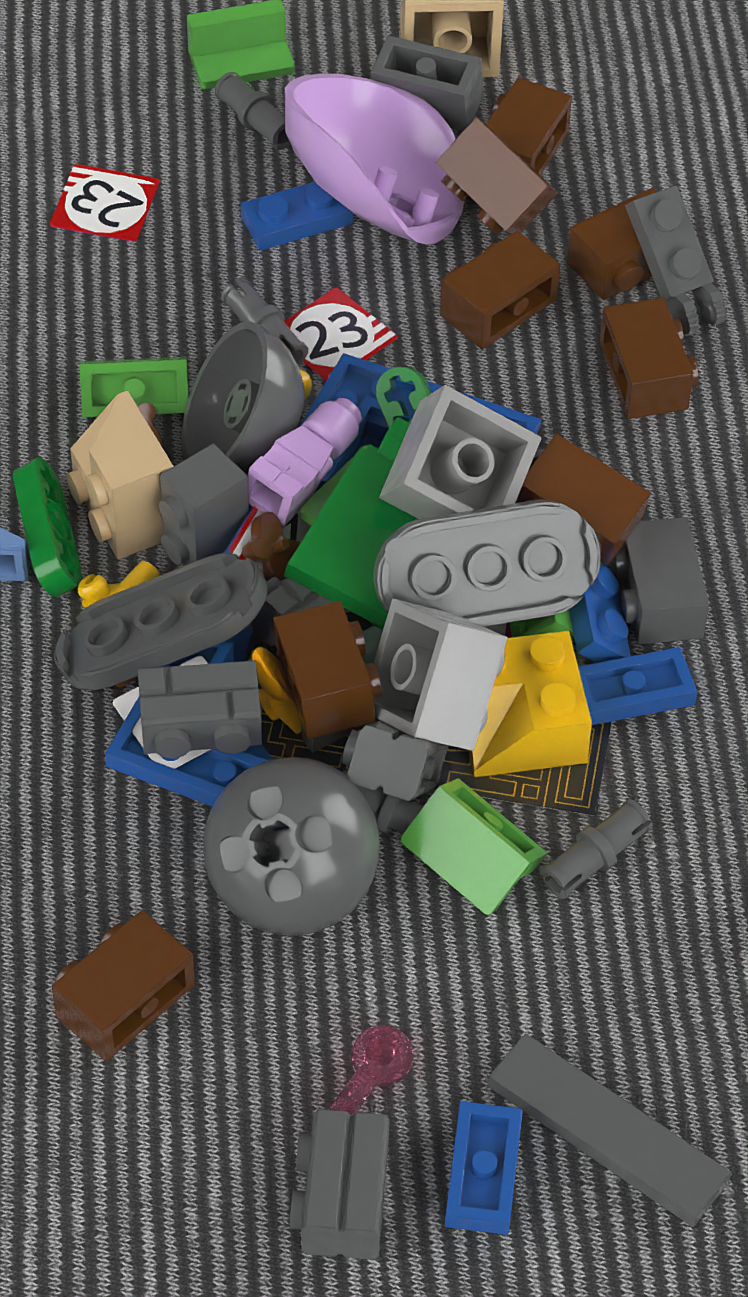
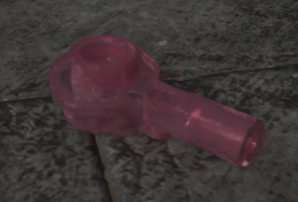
(380, 1059)

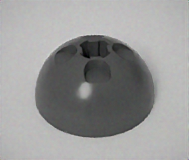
(243, 396)
(316, 865)

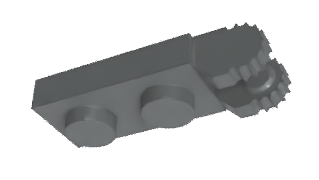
(676, 258)

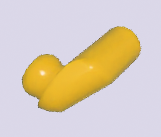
(96, 588)

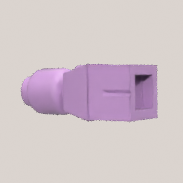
(300, 459)

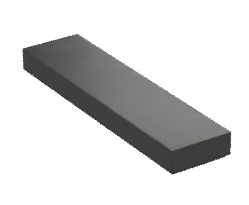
(609, 1130)

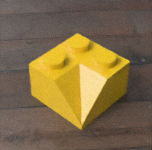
(535, 709)

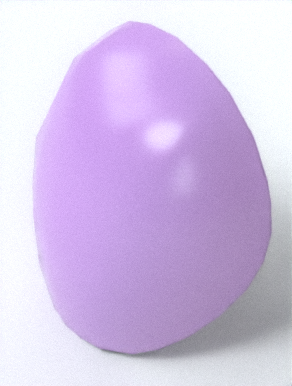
(374, 152)

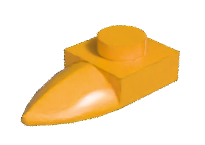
(275, 692)

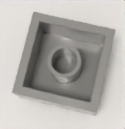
(458, 458)
(436, 674)

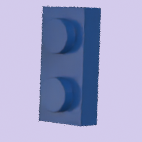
(293, 215)
(599, 622)
(637, 685)
(483, 1168)

